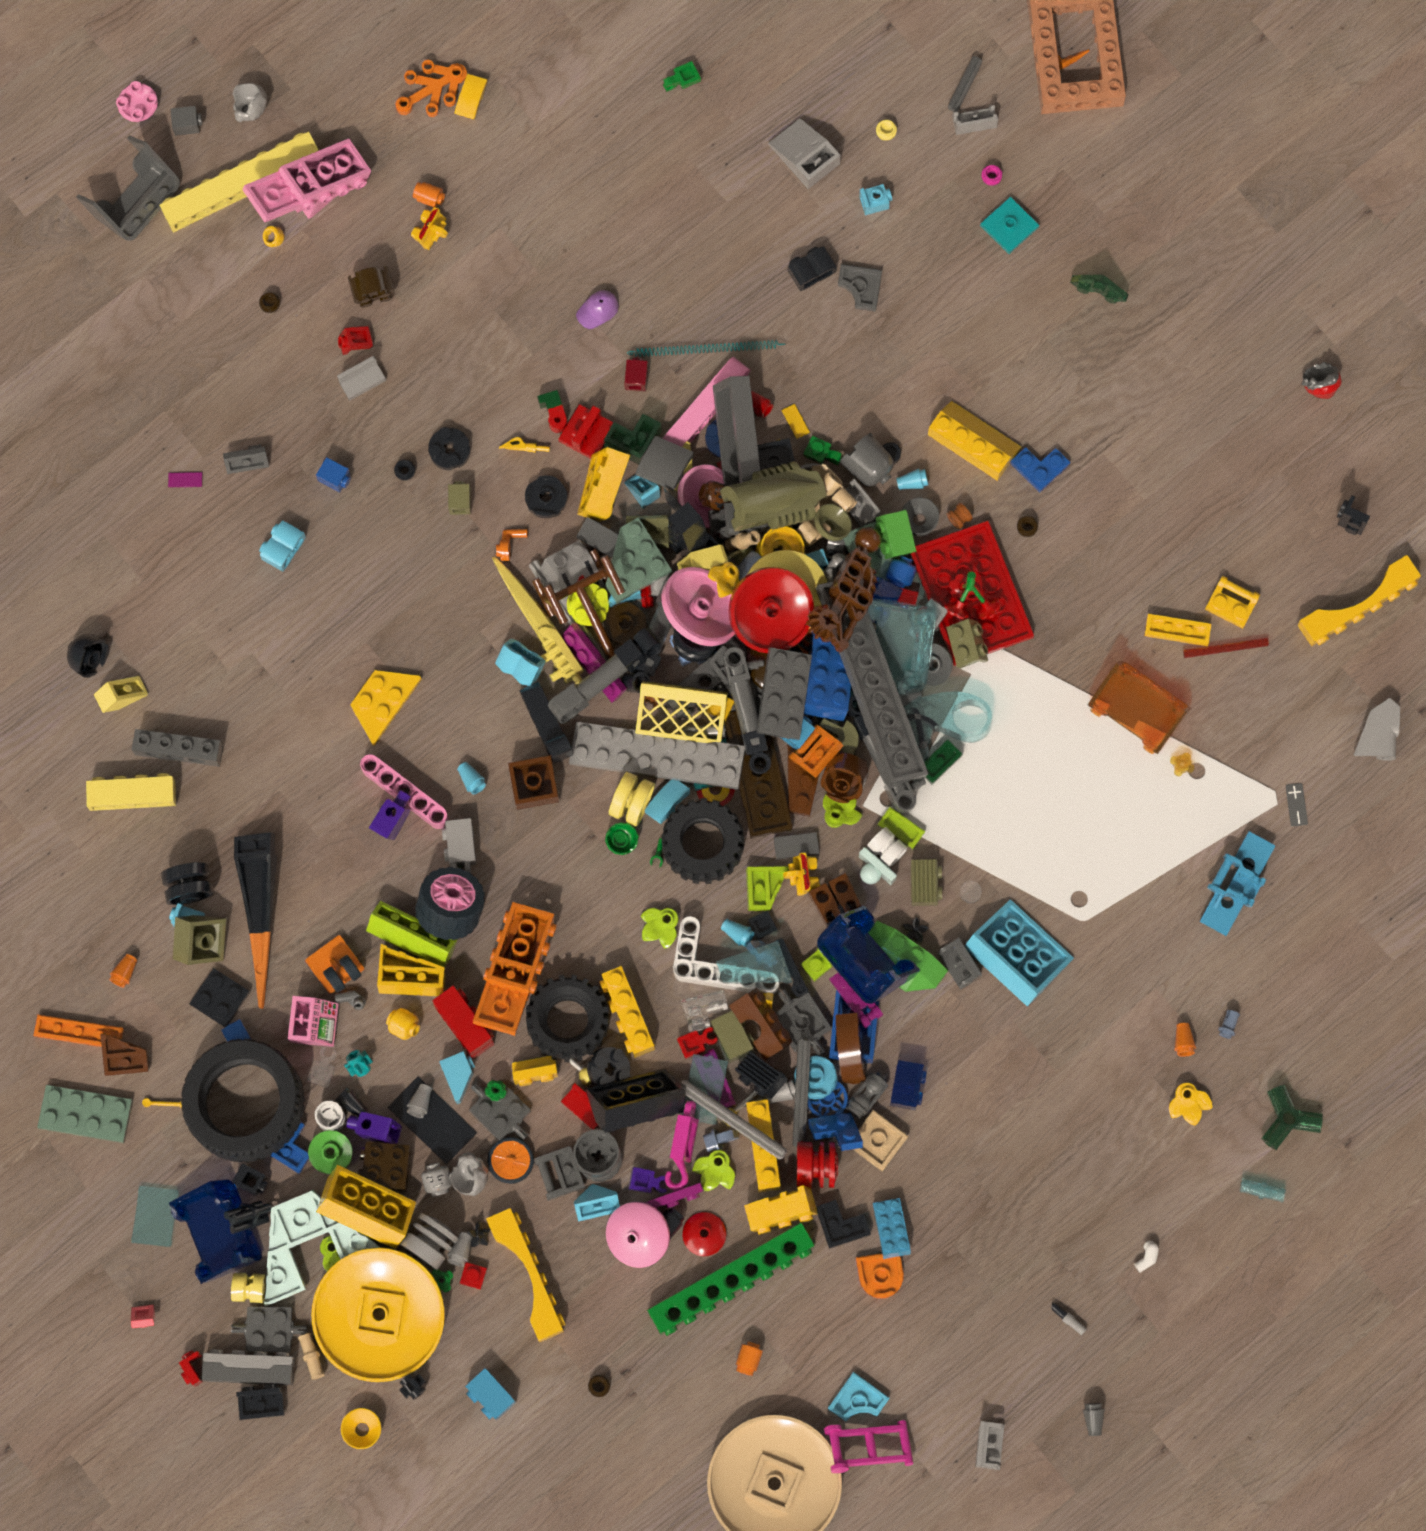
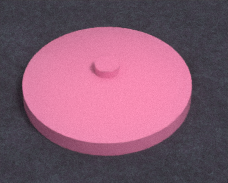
(695, 607)

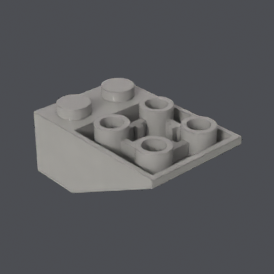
(805, 152)

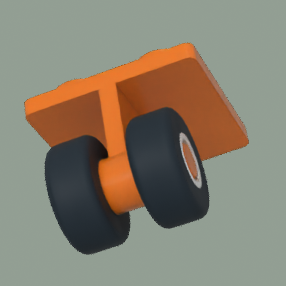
(335, 965)

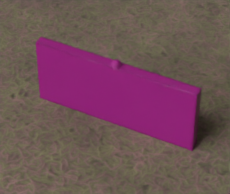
(191, 479)

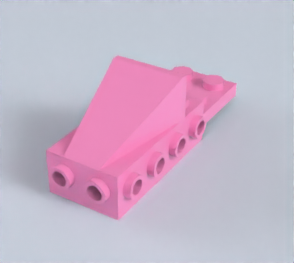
(309, 182)

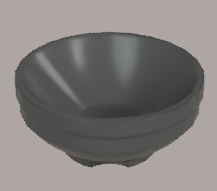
(922, 507)

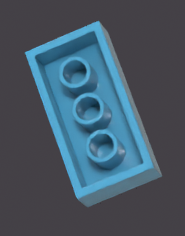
(891, 1228)

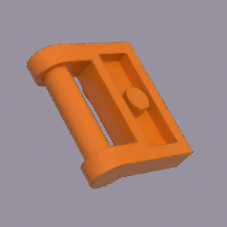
(819, 754)

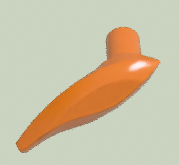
(1063, 63)

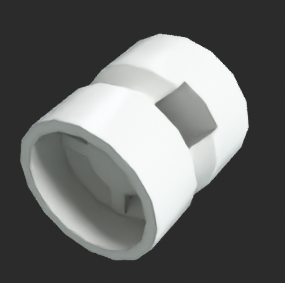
(888, 848)
(330, 1116)

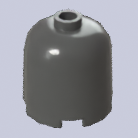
(869, 461)

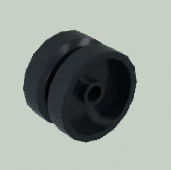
(690, 650)
(187, 883)

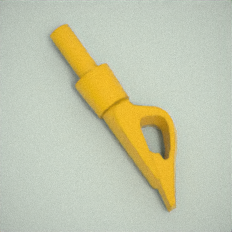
(529, 447)

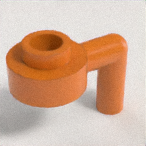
(503, 549)

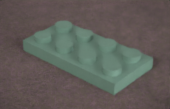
(85, 1114)

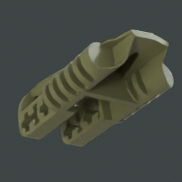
(775, 497)

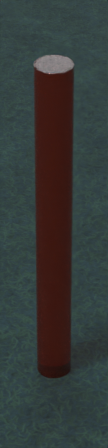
(1222, 648)

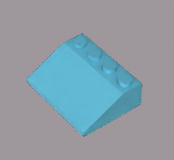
(1018, 952)

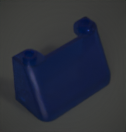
(861, 959)
(217, 1246)

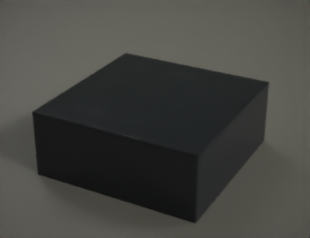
(762, 925)

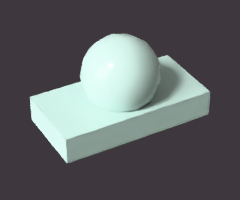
(874, 869)

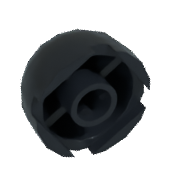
(86, 654)

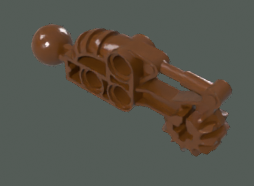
(826, 620)

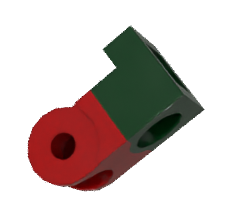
(557, 417)

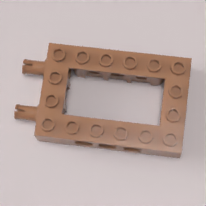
(1082, 95)

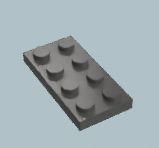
(784, 693)

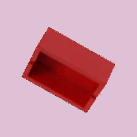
(459, 1018)

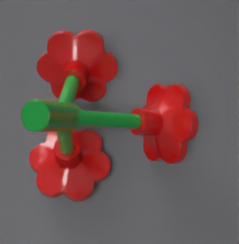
(961, 588)

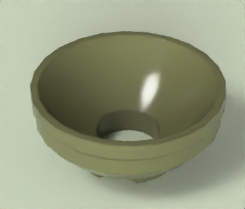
(836, 518)

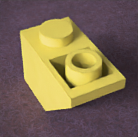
(704, 558)

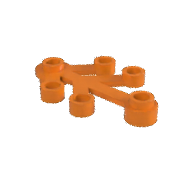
(433, 87)

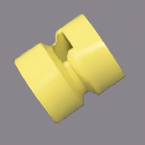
(248, 1287)

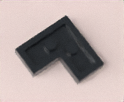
(840, 1231)

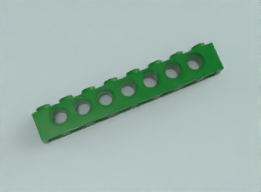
(795, 1235)

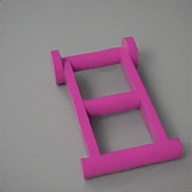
(841, 1465)

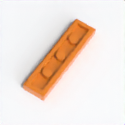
(73, 1030)

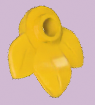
(726, 577)
(1189, 1107)

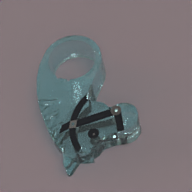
(935, 714)

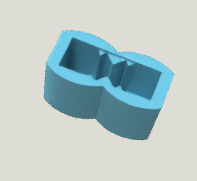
(282, 545)
(520, 662)

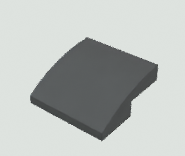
(664, 463)

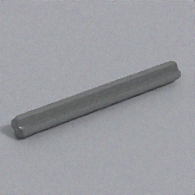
(801, 1091)

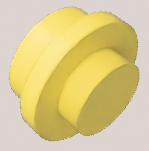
(886, 130)

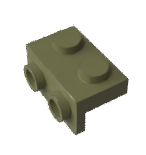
(656, 527)
(967, 643)

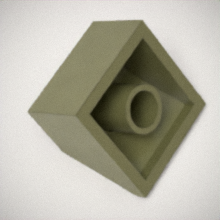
(199, 939)

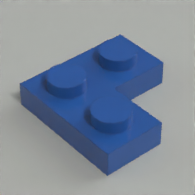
(1040, 473)
(838, 1126)
(292, 1155)

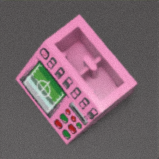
(312, 1021)

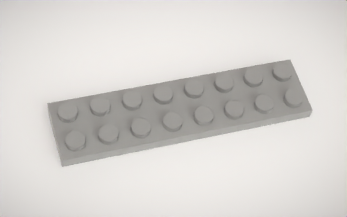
(657, 756)

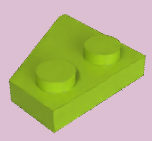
(763, 886)

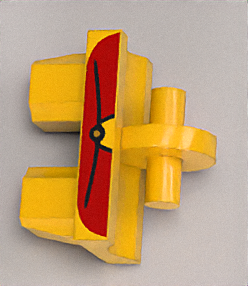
(432, 228)
(799, 873)

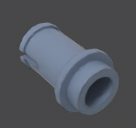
(1229, 1024)

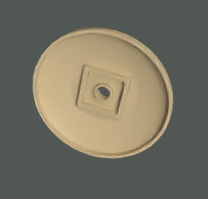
(769, 1449)

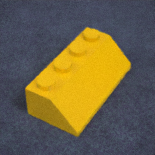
(973, 440)

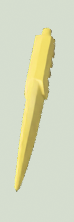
(551, 640)

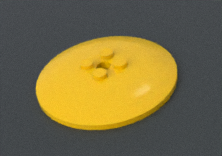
(355, 1338)

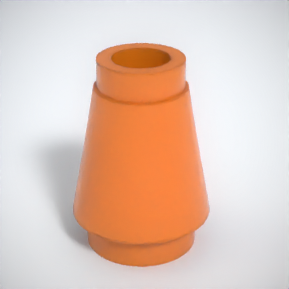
(123, 971)
(1184, 1040)

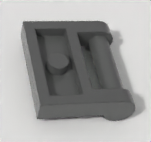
(566, 1170)

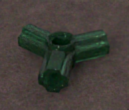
(1280, 1129)

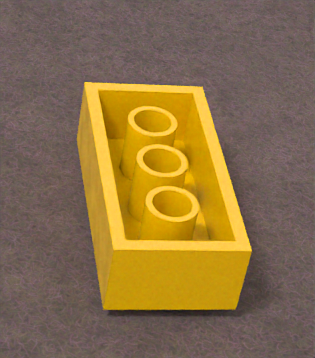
(366, 1206)

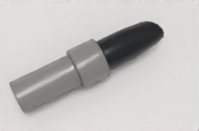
(1068, 1318)

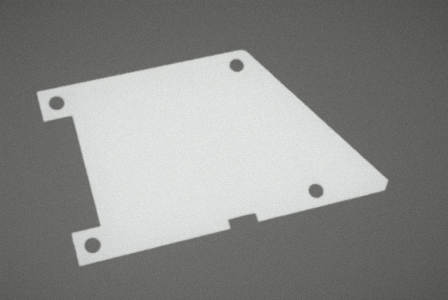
(1070, 795)

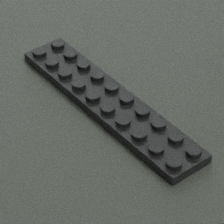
(878, 699)

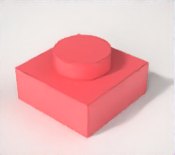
(142, 1316)

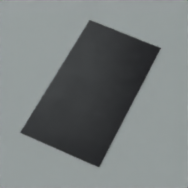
(439, 1128)

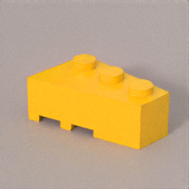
(602, 484)
(408, 975)
(781, 1210)

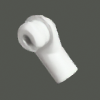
(1150, 1257)

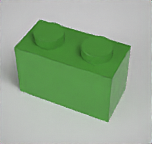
(895, 534)

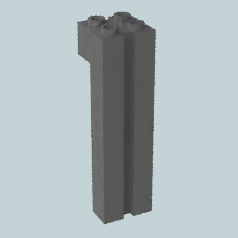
(736, 445)

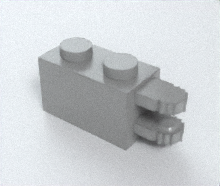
(460, 843)

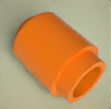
(428, 194)
(748, 1358)

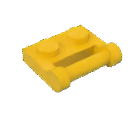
(1230, 608)

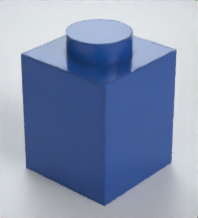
(333, 475)

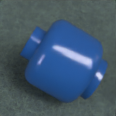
(901, 572)

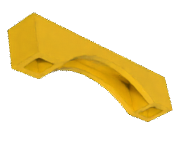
(1323, 623)
(543, 1317)

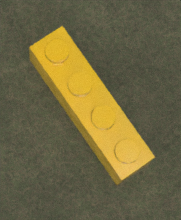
(764, 1162)

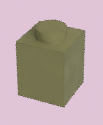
(459, 498)

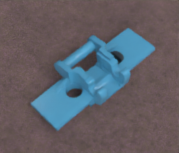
(1244, 886)

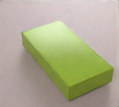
(901, 827)

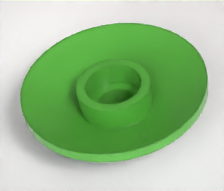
(324, 1162)

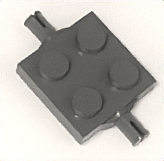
(803, 1020)
(500, 1116)
(269, 1329)

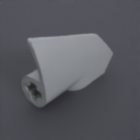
(1380, 732)

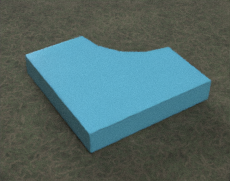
(858, 1397)

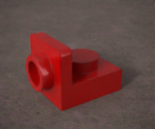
(354, 339)

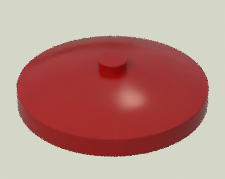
(770, 609)

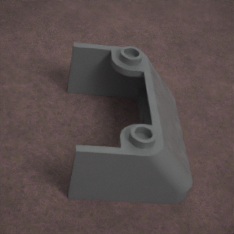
(141, 199)

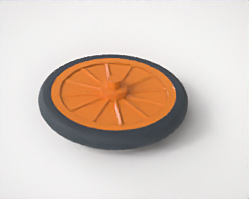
(510, 1160)

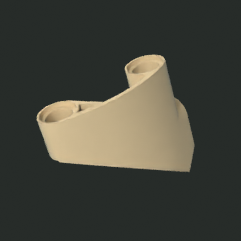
(835, 494)

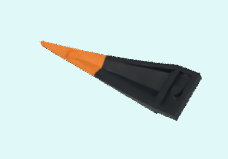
(256, 873)

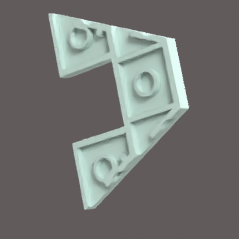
(297, 1223)

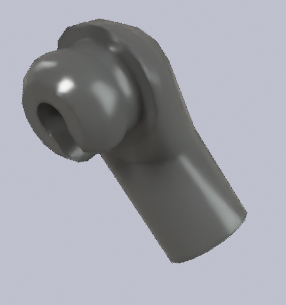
(352, 998)

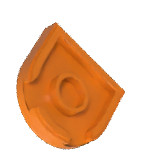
(880, 1276)

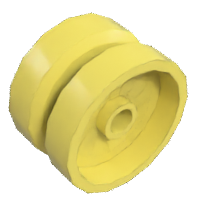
(630, 798)

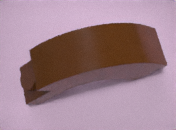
(849, 1048)

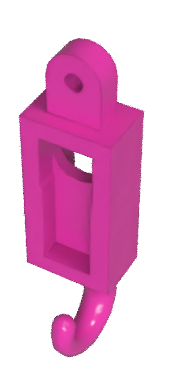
(683, 1144)

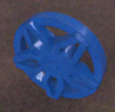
(829, 1101)

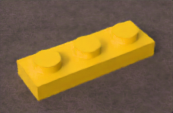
(1177, 630)

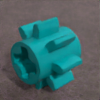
(358, 1063)

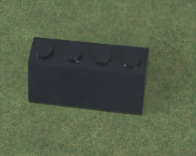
(636, 1100)

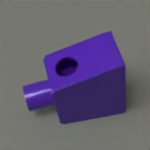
(387, 824)
(375, 1128)

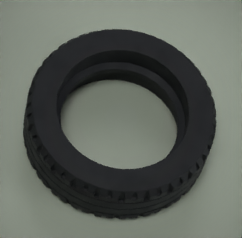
(210, 1068)

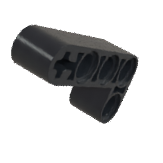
(546, 723)

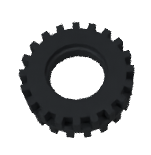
(567, 990)

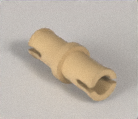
(742, 541)
(311, 1356)

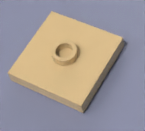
(880, 1140)

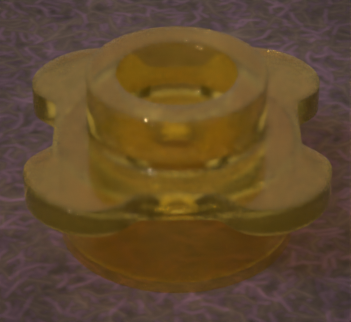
(1184, 758)

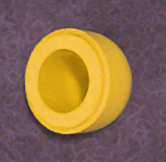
(279, 236)

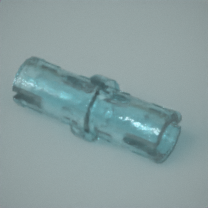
(1262, 1190)

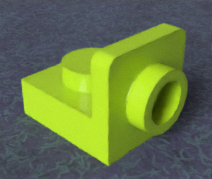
(816, 965)

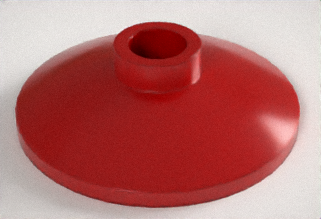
(704, 1245)

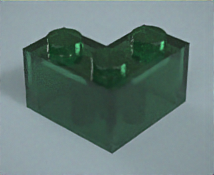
(633, 442)

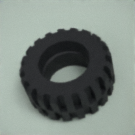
(713, 814)

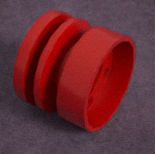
(816, 1164)

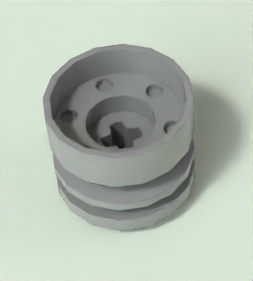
(429, 1241)

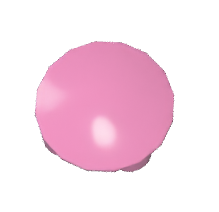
(137, 102)

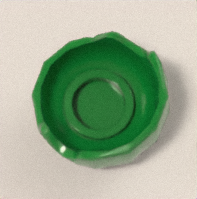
(621, 838)

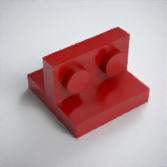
(586, 431)

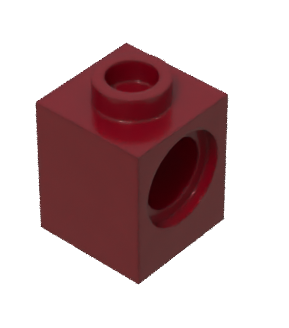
(636, 374)

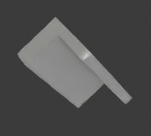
(361, 378)

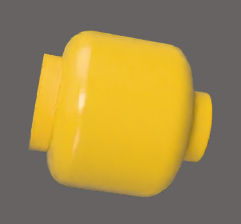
(403, 1023)

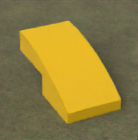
(470, 96)

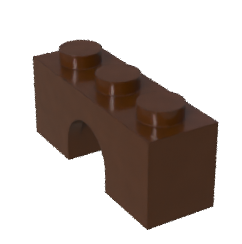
(773, 1034)

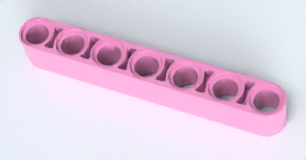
(703, 407)

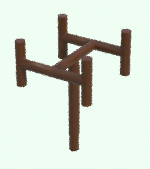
(551, 599)

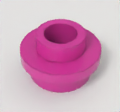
(991, 169)

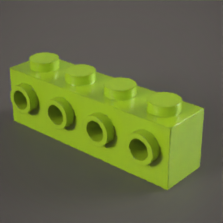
(408, 934)

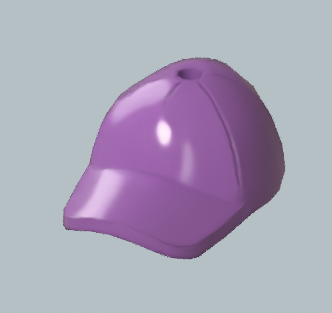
(594, 313)

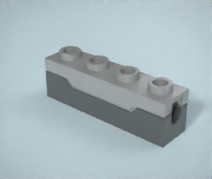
(248, 1368)

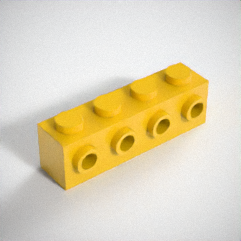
(628, 1012)

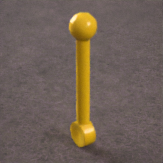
(147, 1103)

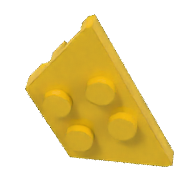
(382, 700)

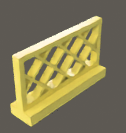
(679, 694)

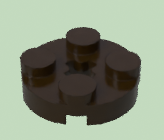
(616, 615)

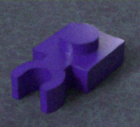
(643, 1181)

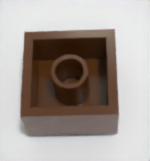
(533, 782)

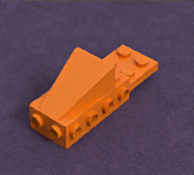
(514, 967)

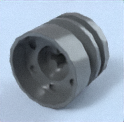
(591, 1145)

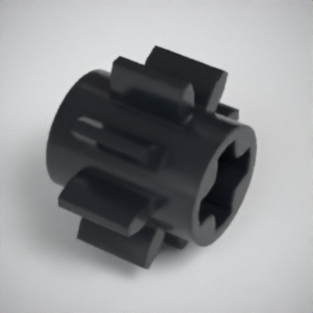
(412, 1386)

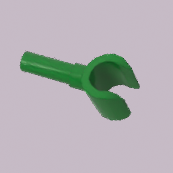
(658, 853)

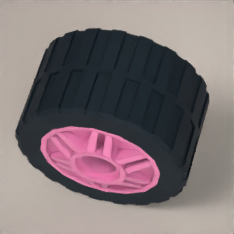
(450, 903)

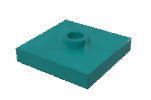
(1009, 225)

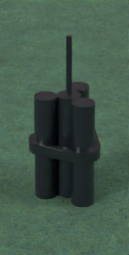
(248, 1216)

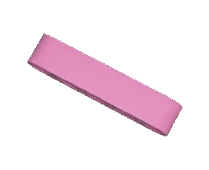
(400, 782)

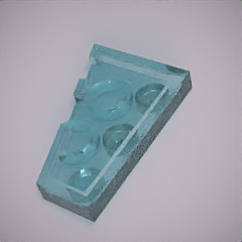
(756, 965)

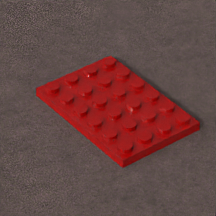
(976, 552)

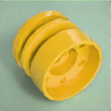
(781, 539)

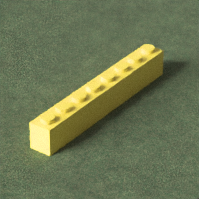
(228, 186)

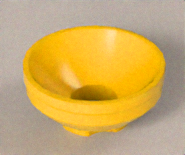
(349, 1425)

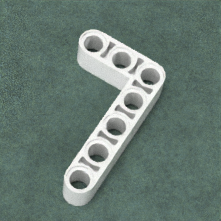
(695, 966)

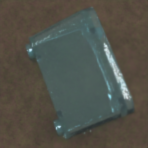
(906, 641)

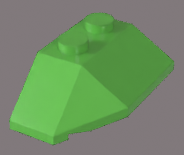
(901, 947)

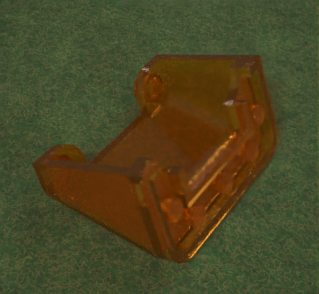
(1139, 706)

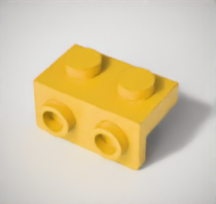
(534, 1070)

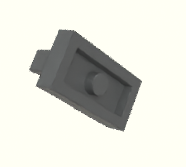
(246, 460)

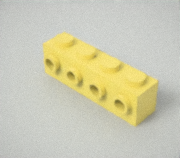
(131, 792)

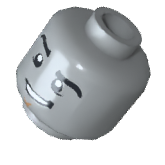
(436, 1179)

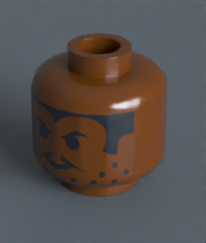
(711, 496)

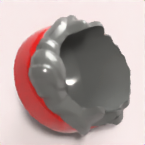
(1322, 380)

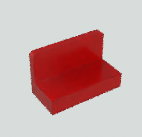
(579, 1105)

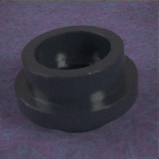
(404, 464)

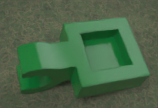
(685, 75)
(819, 451)

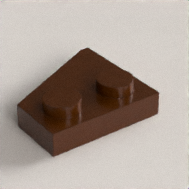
(122, 1056)

